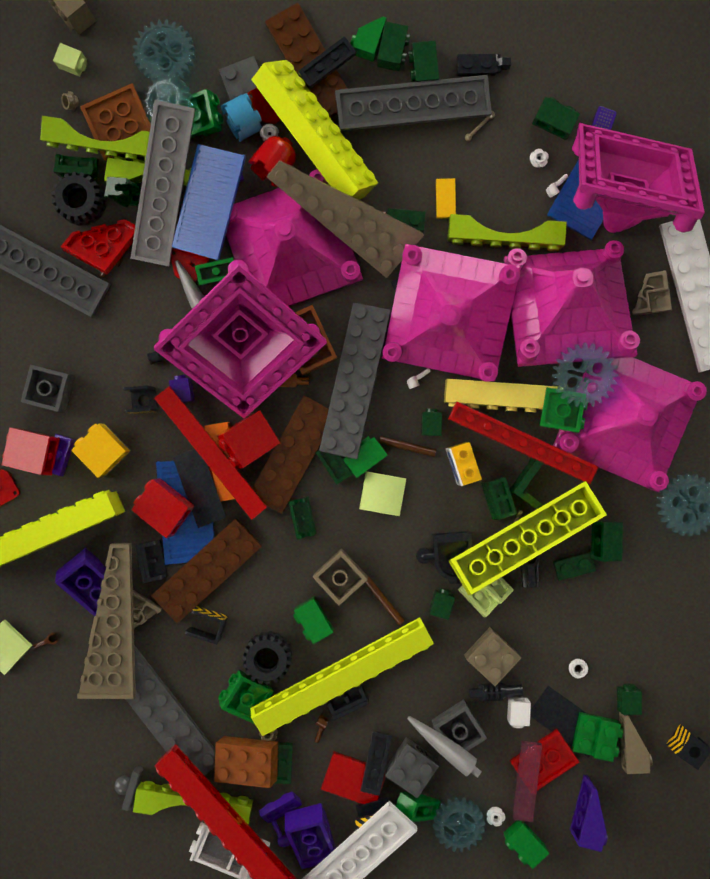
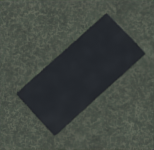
(199, 488)
(557, 713)

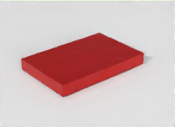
(555, 758)
(345, 779)

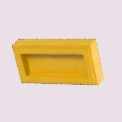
(445, 198)

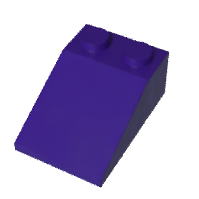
(82, 579)
(588, 821)
(309, 834)

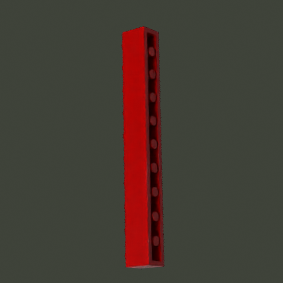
(220, 816)

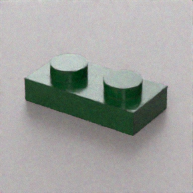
(413, 218)
(335, 466)
(574, 566)
(285, 755)

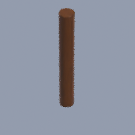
(407, 446)
(384, 601)

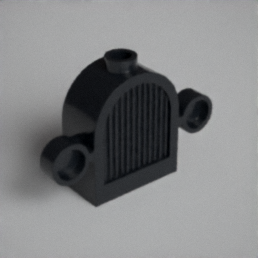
(445, 548)

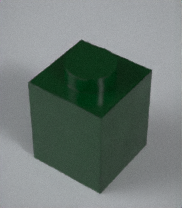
(431, 423)
(442, 603)
(629, 700)

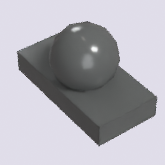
(127, 786)

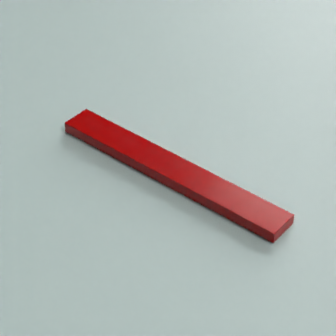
(523, 442)
(210, 452)

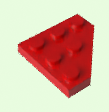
(101, 245)

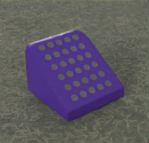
(604, 118)

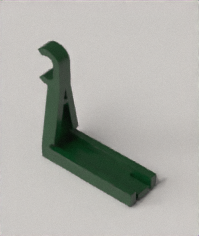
(523, 480)

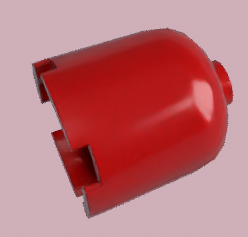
(269, 154)

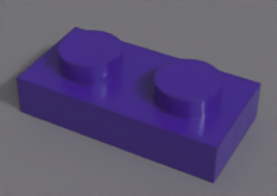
(63, 454)
(276, 809)

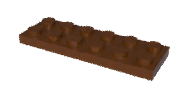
(299, 47)
(292, 455)
(206, 570)

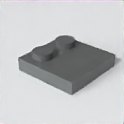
(238, 77)

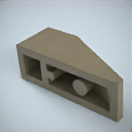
(634, 754)

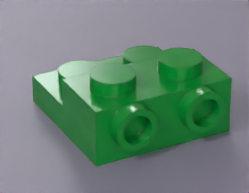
(206, 117)
(560, 414)
(243, 695)
(597, 736)

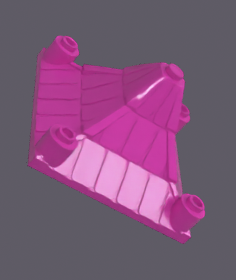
(636, 179)
(289, 247)
(570, 302)
(450, 312)
(240, 341)
(637, 425)

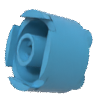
(241, 117)

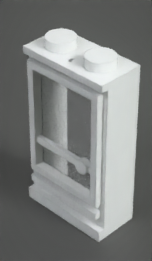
(210, 852)

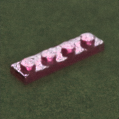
(527, 781)

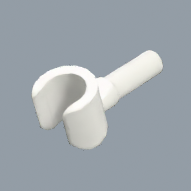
(552, 190)
(413, 381)

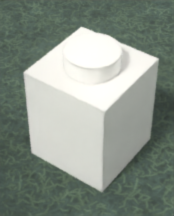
(518, 712)

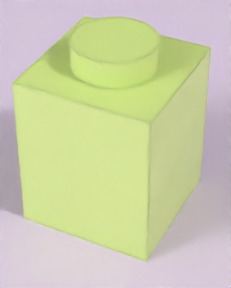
(70, 60)

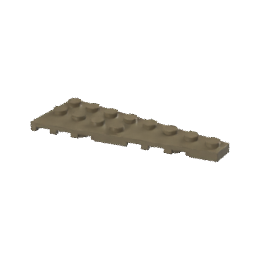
(362, 227)
(111, 651)

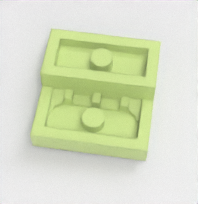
(382, 493)
(488, 597)
(12, 646)

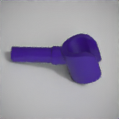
(282, 839)

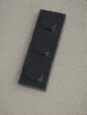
(327, 62)
(375, 763)

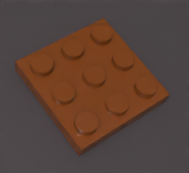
(116, 116)

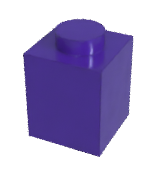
(183, 388)

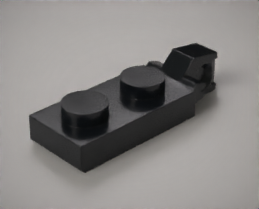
(481, 64)

